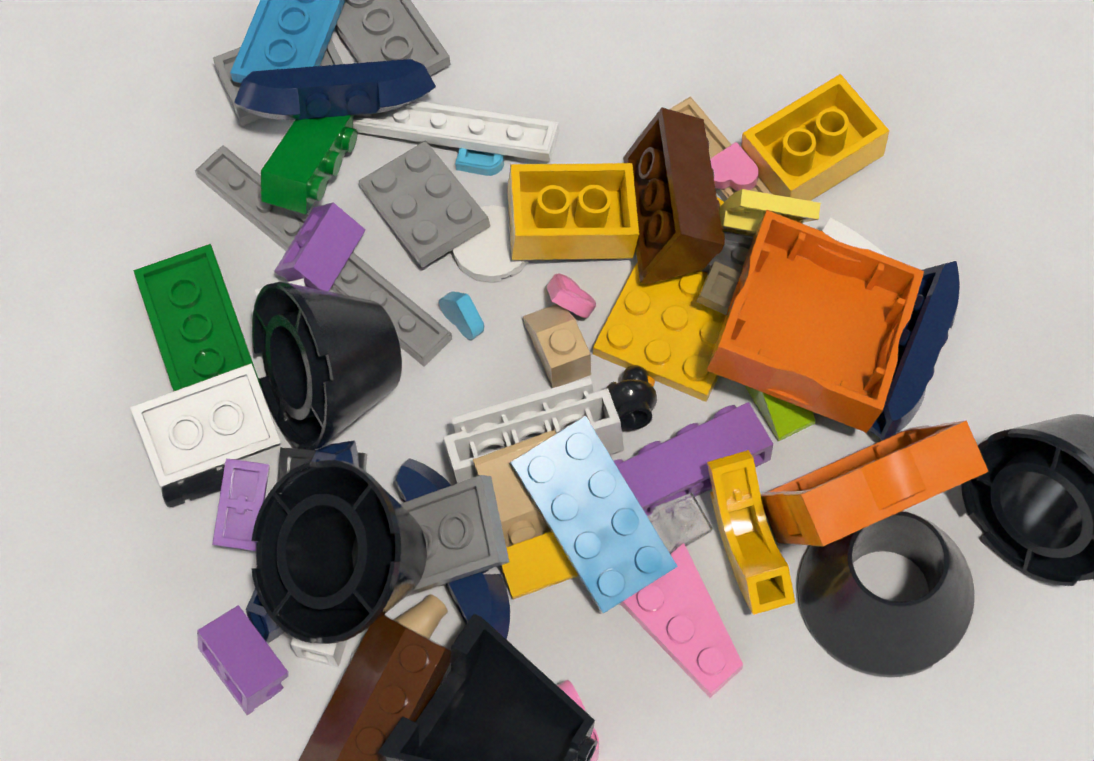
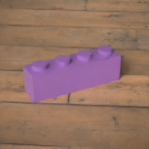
(680, 464)

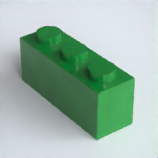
(306, 161)

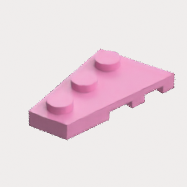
(686, 624)

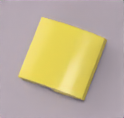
(746, 208)

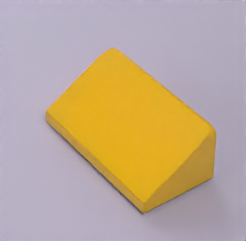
(536, 565)

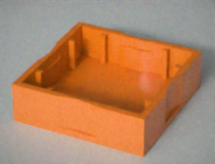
(816, 322)
(873, 484)

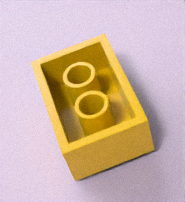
(816, 141)
(572, 211)

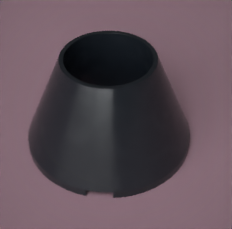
(322, 359)
(1039, 498)
(307, 549)
(878, 633)

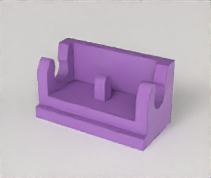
(321, 247)
(239, 503)
(242, 659)

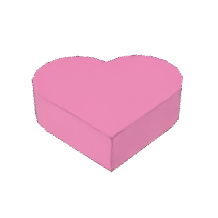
(734, 169)
(570, 296)

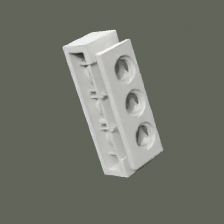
(535, 413)

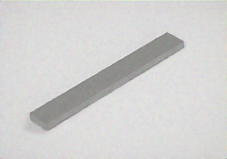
(241, 188)

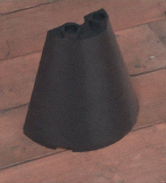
(493, 710)

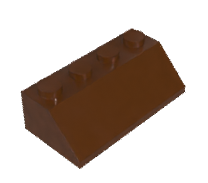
(674, 198)
(386, 679)

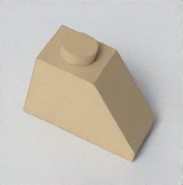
(559, 345)

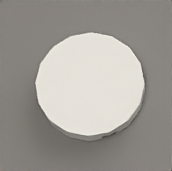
(488, 254)

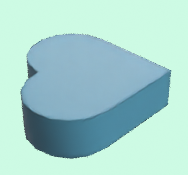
(479, 162)
(462, 312)

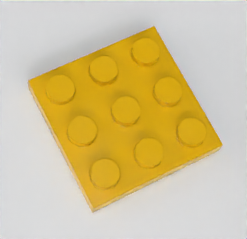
(664, 332)

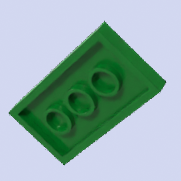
(193, 317)

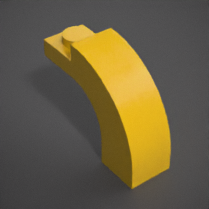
(746, 534)

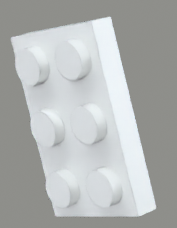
(205, 425)

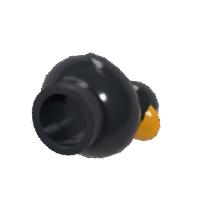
(634, 397)

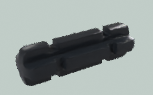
(193, 487)

